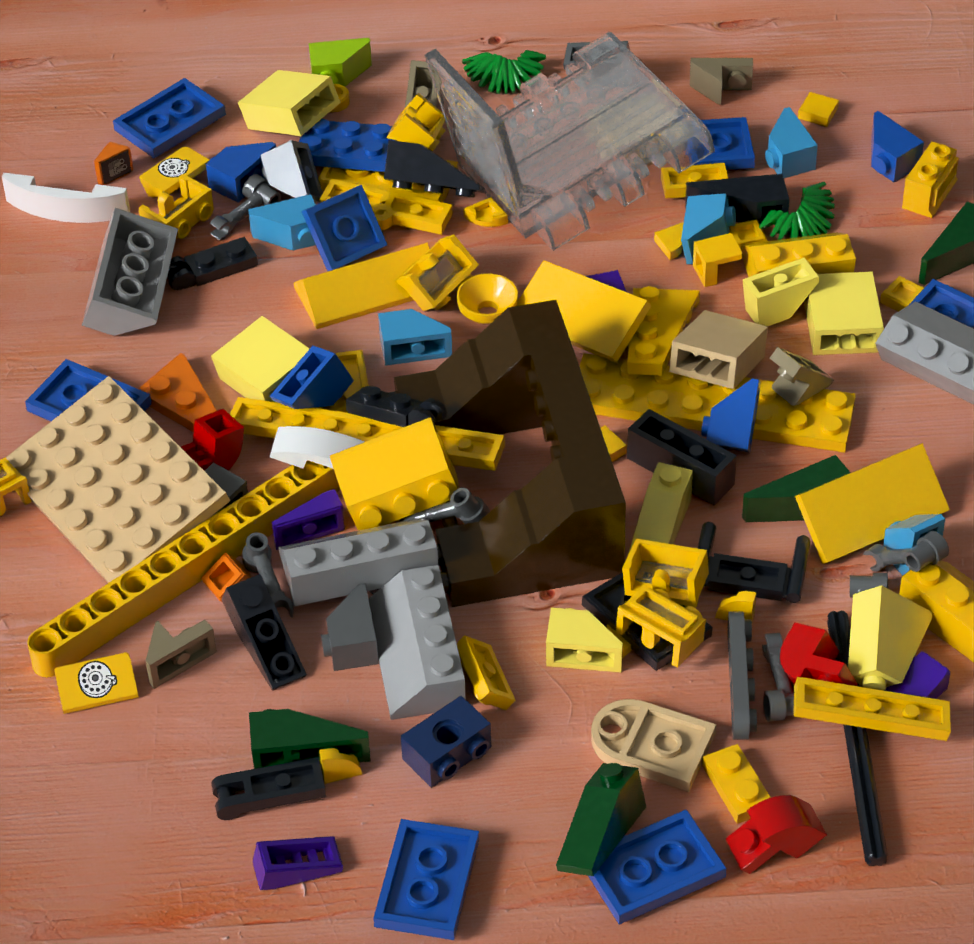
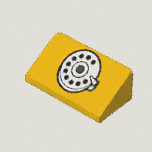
(165, 174)
(96, 682)

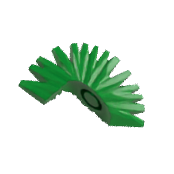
(502, 71)
(809, 217)

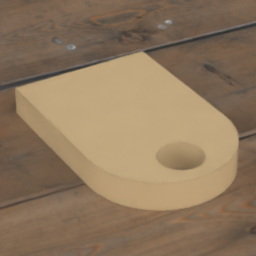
(653, 739)

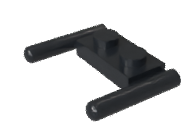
(766, 578)

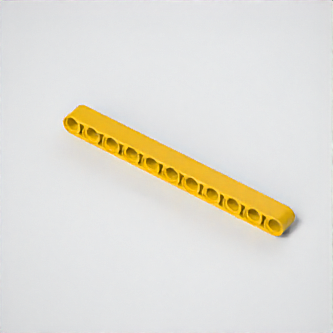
(172, 569)

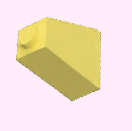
(884, 636)

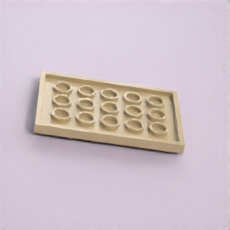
(115, 480)

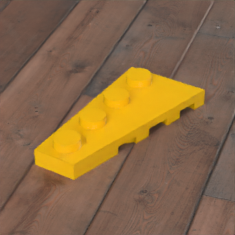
(652, 342)

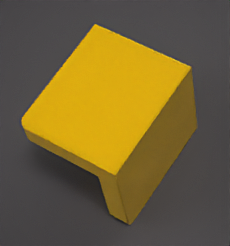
(713, 252)

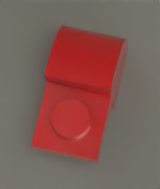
(216, 440)
(812, 655)
(775, 825)

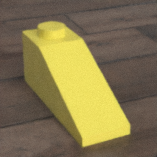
(664, 504)

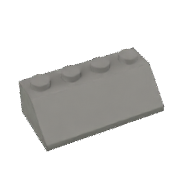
(130, 274)
(931, 349)
(369, 556)
(416, 643)

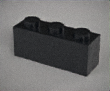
(664, 441)

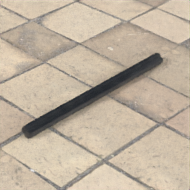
(860, 760)

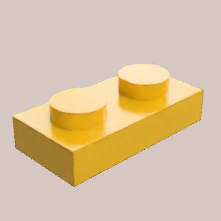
(675, 183)
(485, 673)
(734, 781)

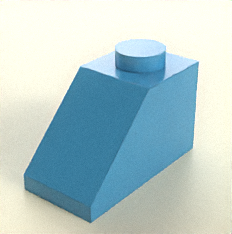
(791, 146)
(705, 218)
(283, 223)
(412, 337)
(907, 532)

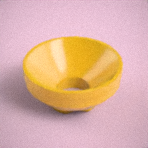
(486, 291)

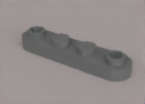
(741, 687)

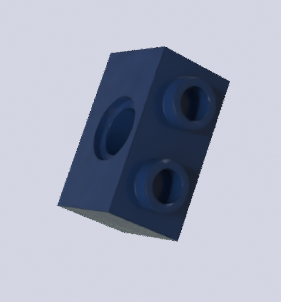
(446, 741)

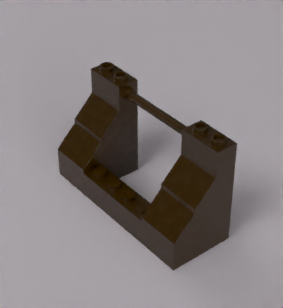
(573, 513)

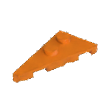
(178, 393)

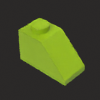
(340, 59)

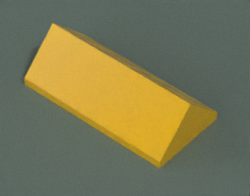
(358, 287)

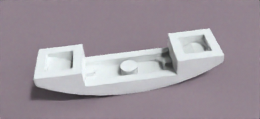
(63, 203)
(299, 444)

